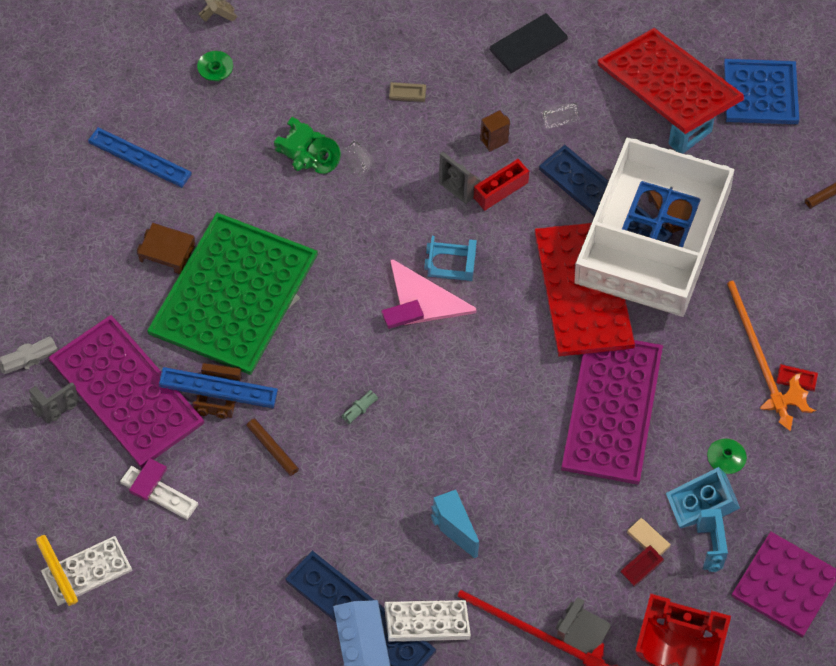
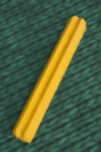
(56, 570)

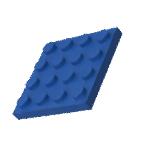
(767, 89)

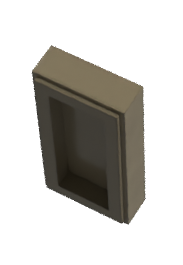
(407, 92)

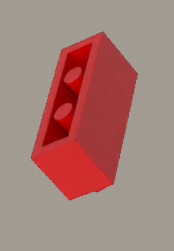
(501, 184)

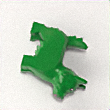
(296, 144)

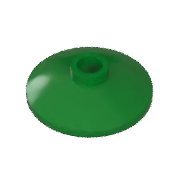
(213, 60)
(319, 149)
(727, 463)

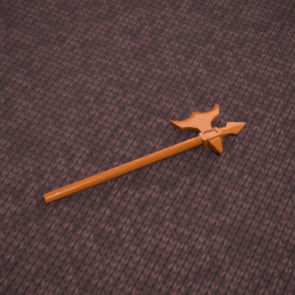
(778, 402)

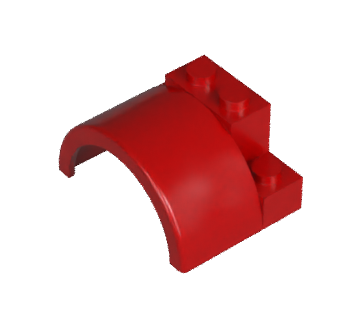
(682, 634)

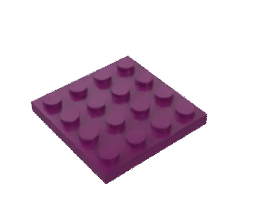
(786, 584)

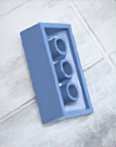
(361, 634)

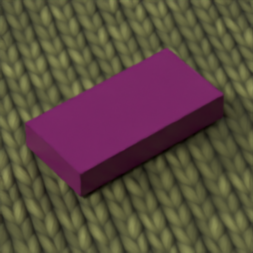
(402, 314)
(148, 479)

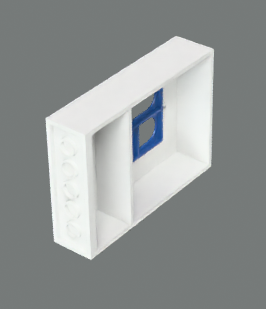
(640, 265)

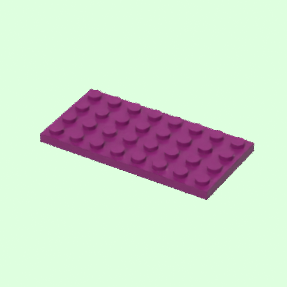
(125, 391)
(613, 413)

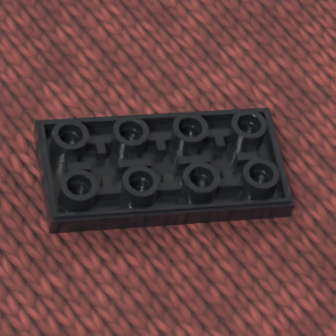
(528, 43)

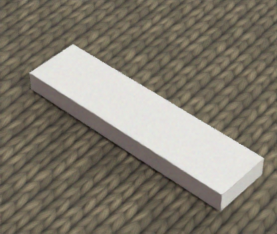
(164, 495)

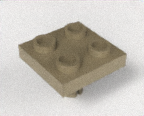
(219, 7)

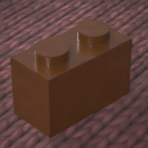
(495, 130)

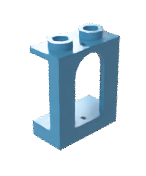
(679, 140)
(442, 248)
(711, 521)

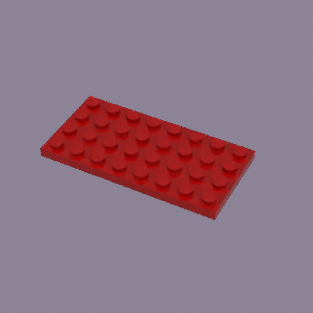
(670, 80)
(580, 316)

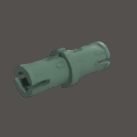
(359, 406)

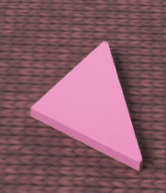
(433, 300)

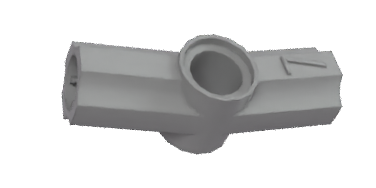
(27, 355)

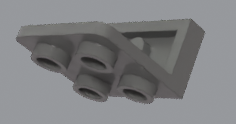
(54, 406)
(582, 627)

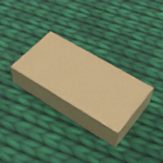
(646, 536)

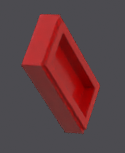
(806, 380)

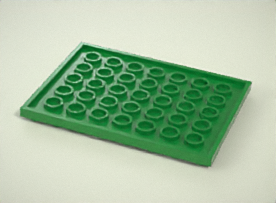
(233, 293)

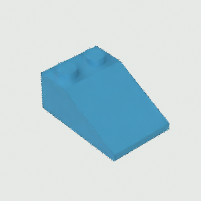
(702, 493)
(454, 521)

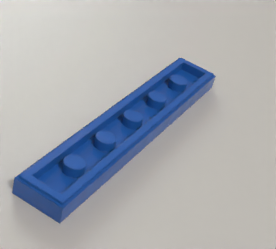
(140, 157)
(218, 387)

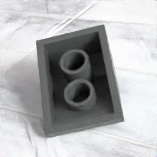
(456, 178)

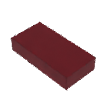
(642, 566)

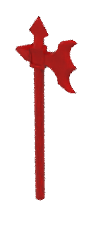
(588, 659)

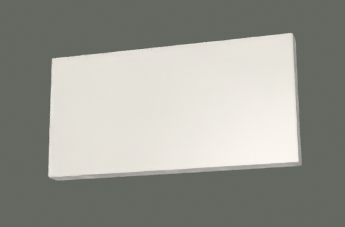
(90, 568)
(427, 620)

